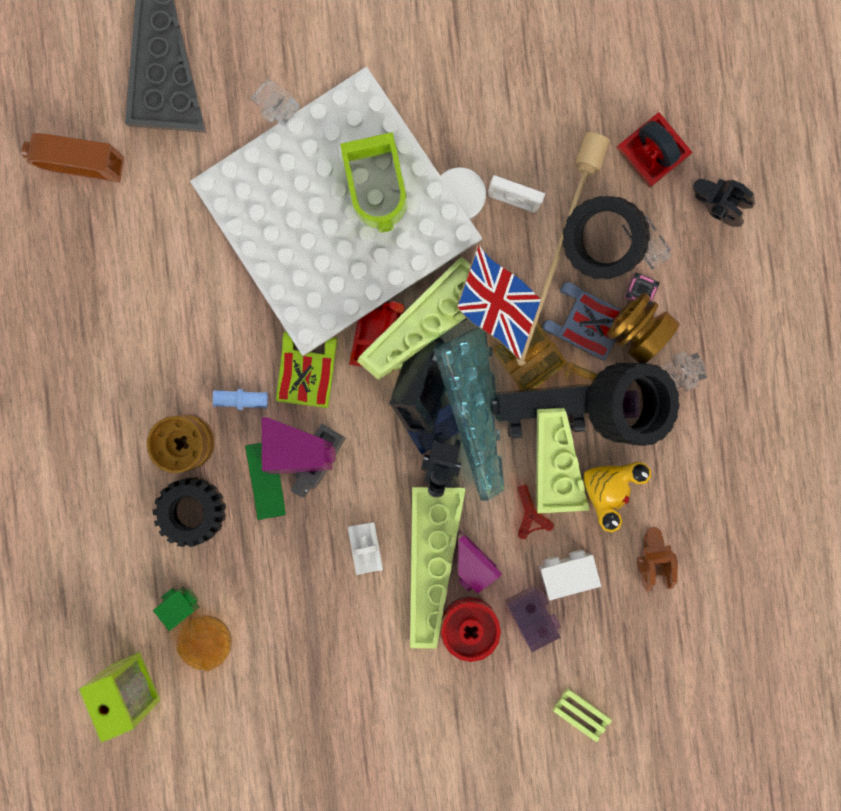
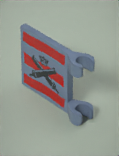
(586, 323)

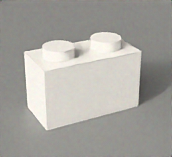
(569, 574)

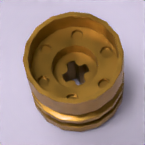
(641, 327)
(167, 449)

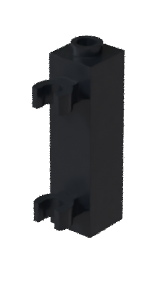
(523, 404)

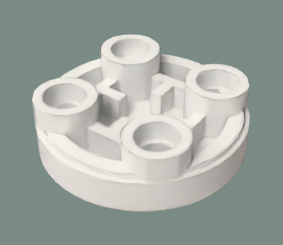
(467, 189)

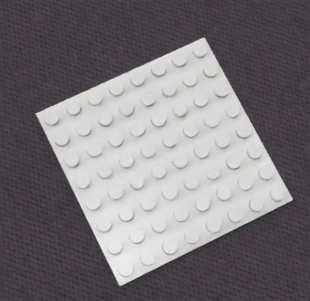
(294, 218)

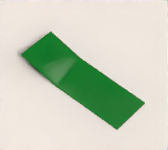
(266, 486)

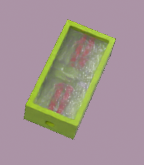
(119, 697)

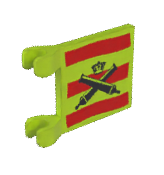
(306, 377)

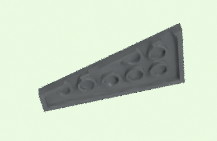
(160, 73)

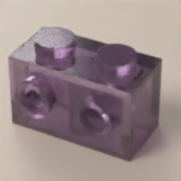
(533, 619)

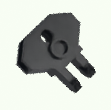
(724, 198)
(441, 466)

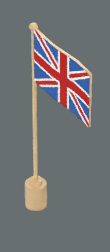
(502, 301)

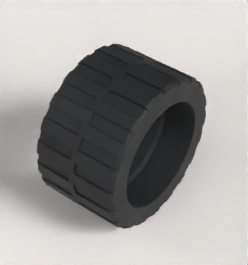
(574, 230)
(658, 409)

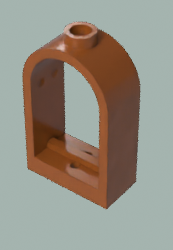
(74, 156)

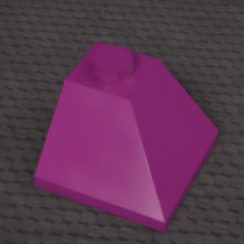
(474, 565)

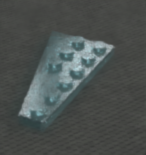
(470, 388)

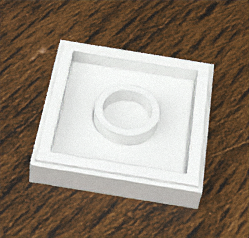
(515, 194)

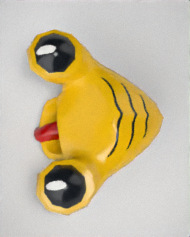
(610, 490)

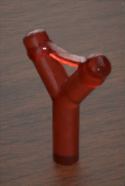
(531, 514)

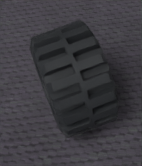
(167, 512)

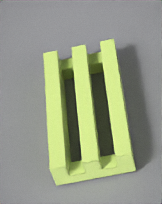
(600, 728)

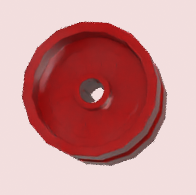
(474, 644)

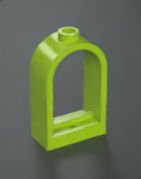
(368, 148)

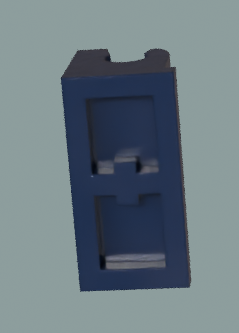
(444, 427)

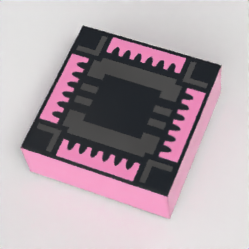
(639, 285)

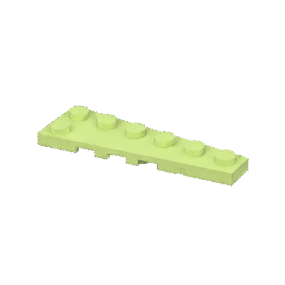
(420, 324)
(432, 550)

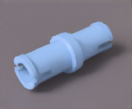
(240, 399)

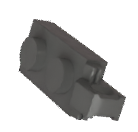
(310, 479)

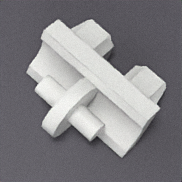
(365, 548)

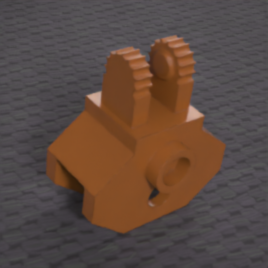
(657, 560)

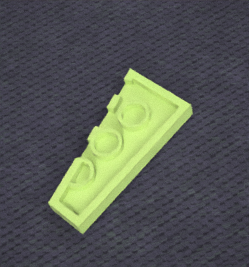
(557, 467)

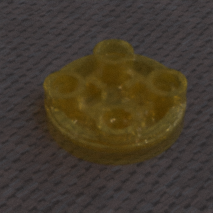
(204, 643)

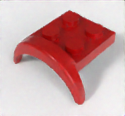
(372, 327)

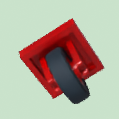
(654, 149)

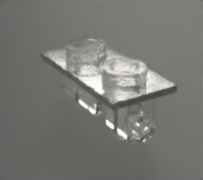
(658, 249)

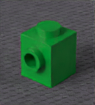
(176, 607)

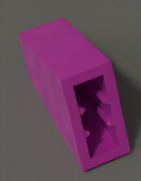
(293, 450)

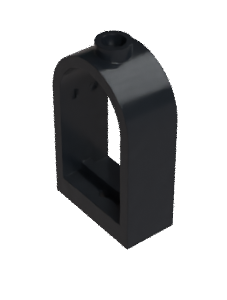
(419, 390)

